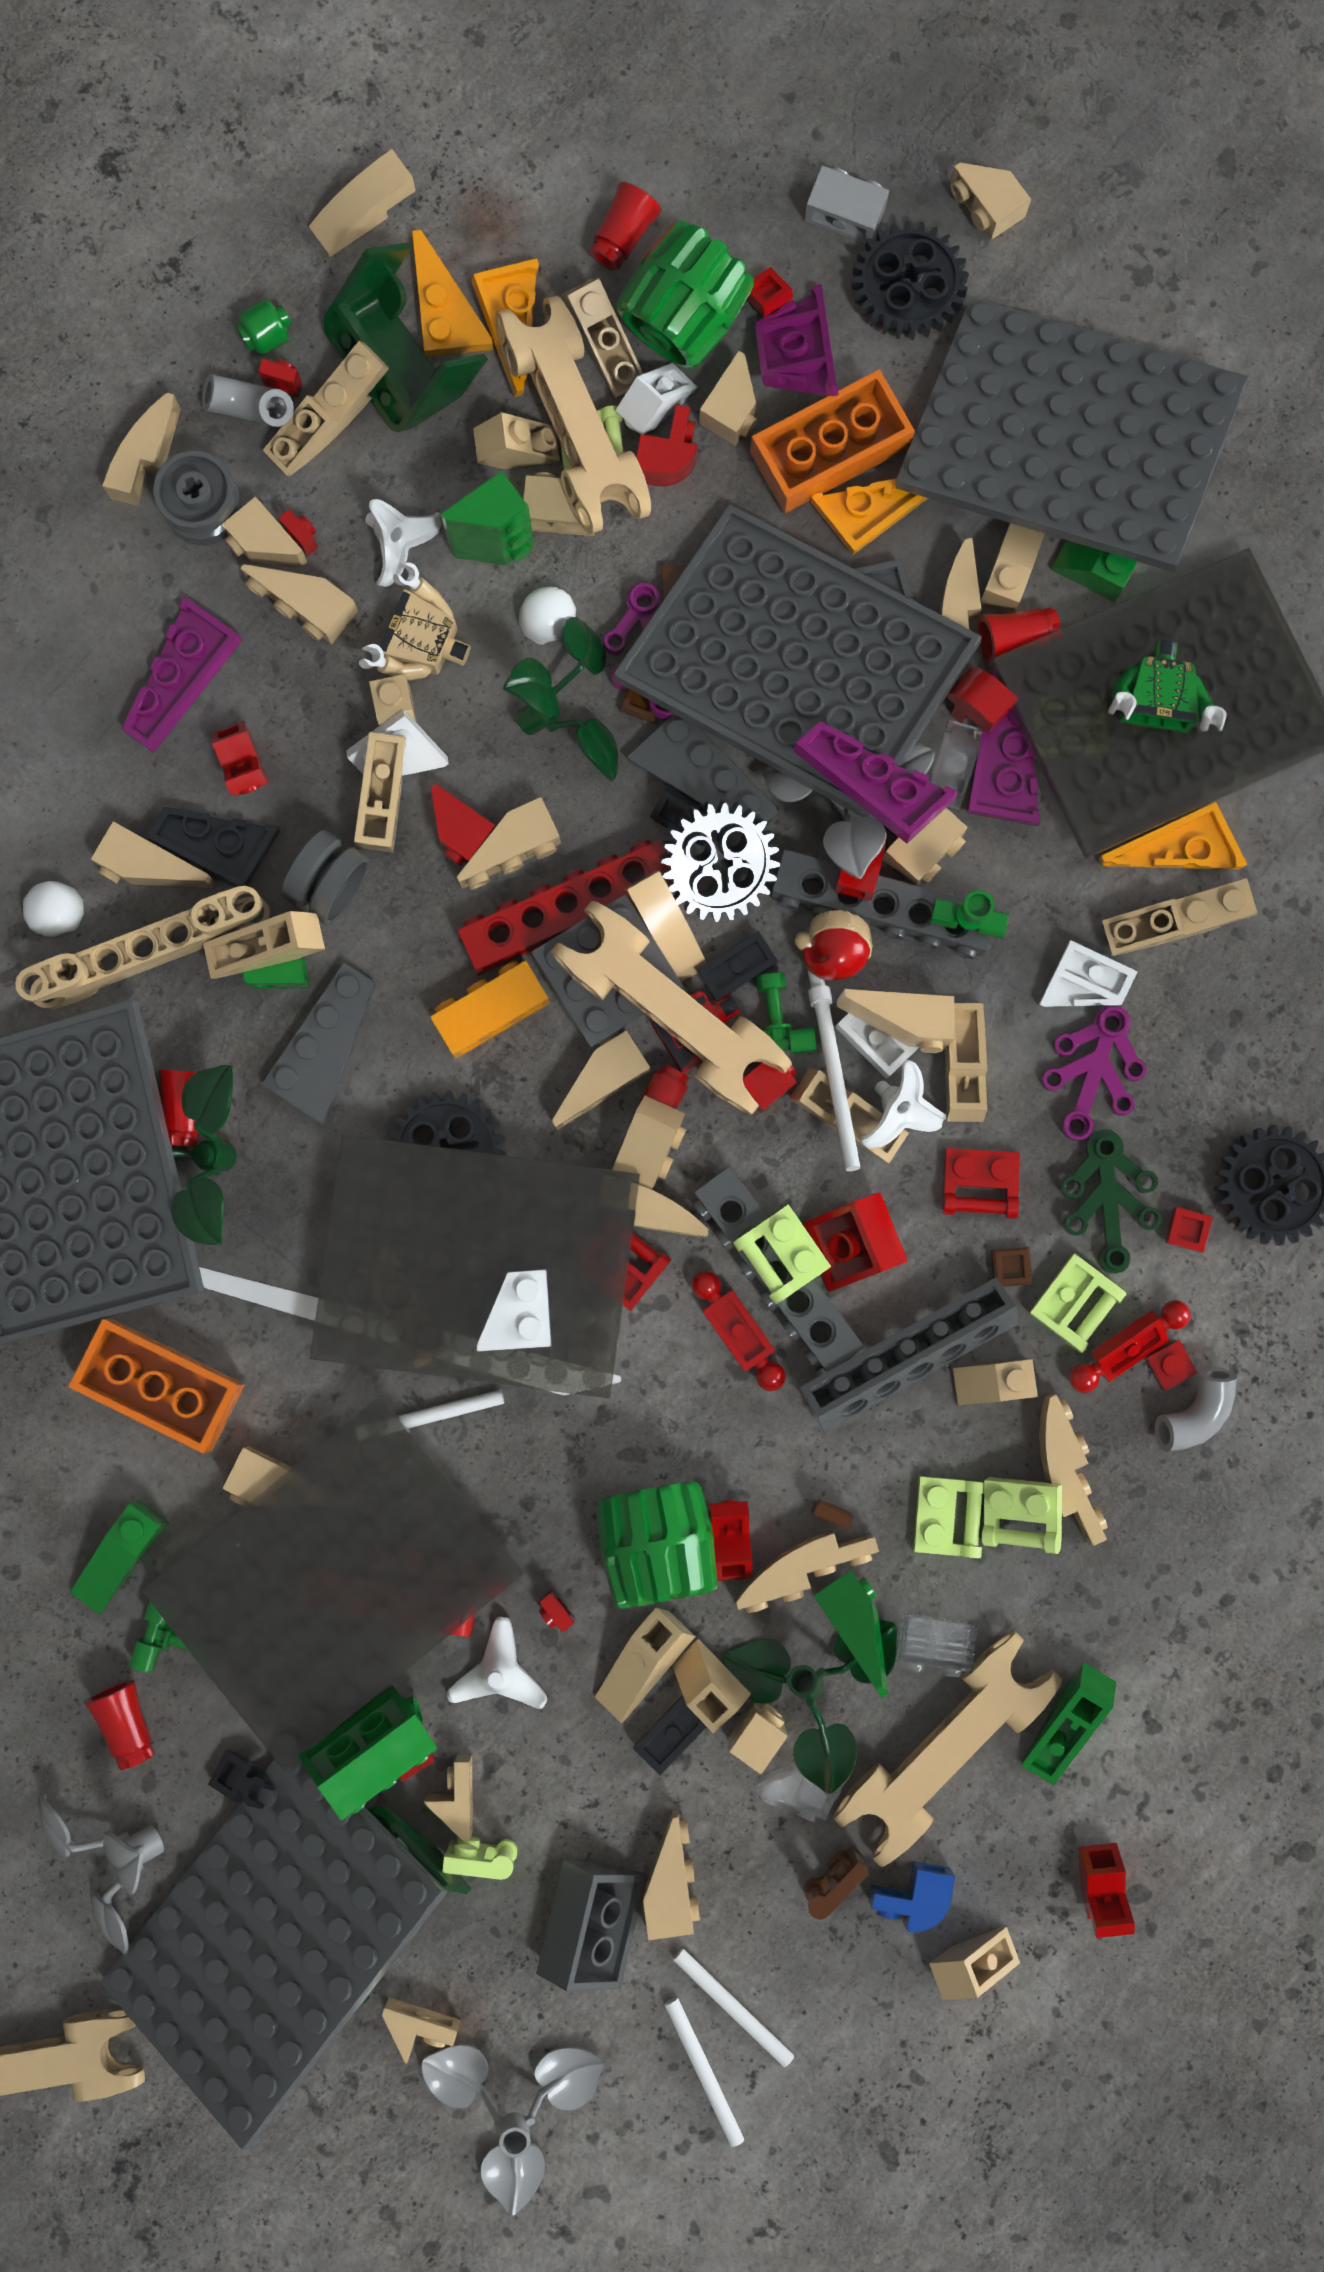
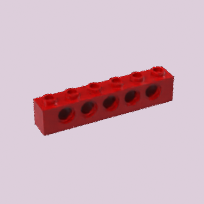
(522, 940)

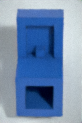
(923, 1903)

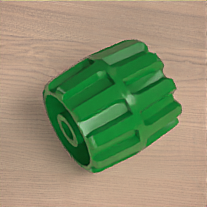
(685, 295)
(657, 1544)

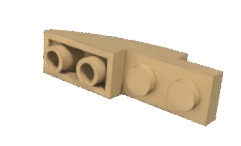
(329, 412)
(1179, 917)
(1060, 1456)
(787, 1572)

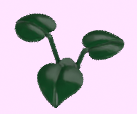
(533, 683)
(200, 1208)
(820, 1754)

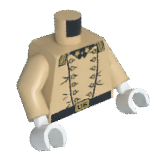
(418, 633)

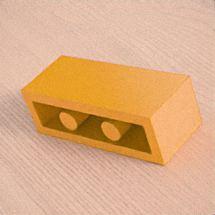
(489, 1008)

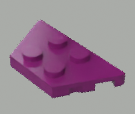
(797, 347)

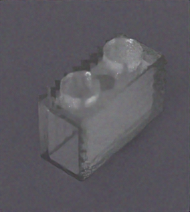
(935, 1643)

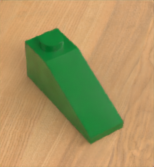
(118, 1555)
(856, 1620)
(1070, 1723)

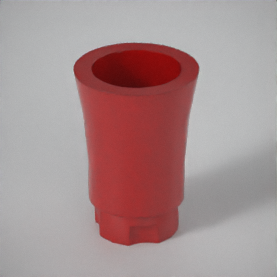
(623, 225)
(1012, 630)
(179, 1127)
(122, 1724)

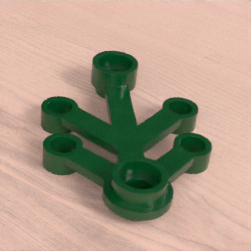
(1109, 1195)

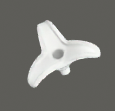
(398, 535)
(903, 1108)
(499, 1672)

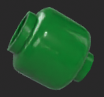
(263, 327)

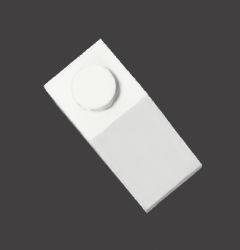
(654, 398)

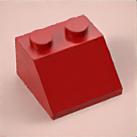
(856, 1241)

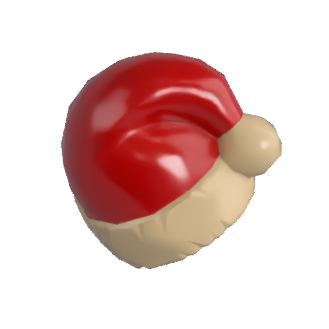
(835, 945)

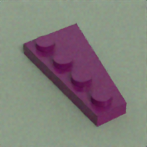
(188, 662)
(1005, 775)
(889, 793)

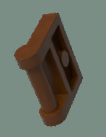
(834, 1886)

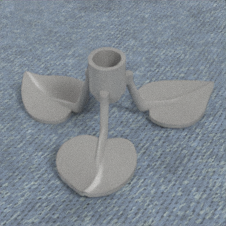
(858, 839)
(125, 1855)
(514, 2165)

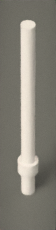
(820, 999)

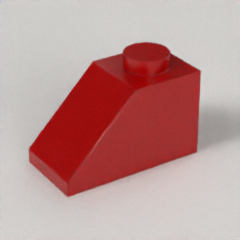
(458, 827)

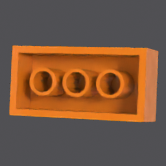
(832, 441)
(156, 1385)

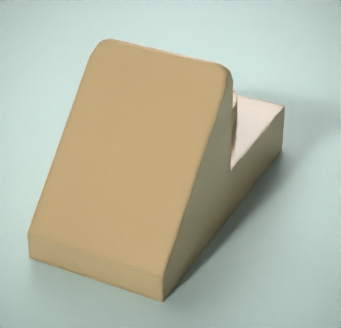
(456, 1808)
(409, 2020)

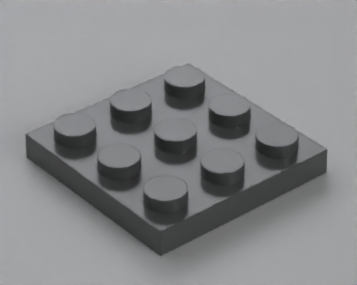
(596, 1017)

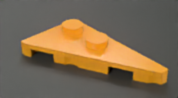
(511, 289)
(446, 315)
(865, 512)
(1190, 842)

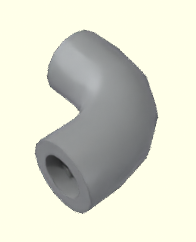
(246, 401)
(1203, 1417)

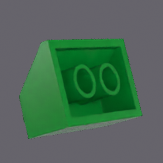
(490, 524)
(1094, 569)
(368, 1753)

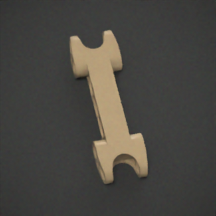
(596, 470)
(621, 967)
(82, 974)
(903, 1793)
(73, 2059)

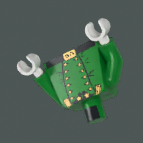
(1164, 694)

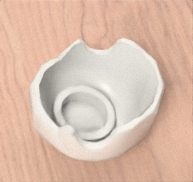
(545, 613)
(52, 908)

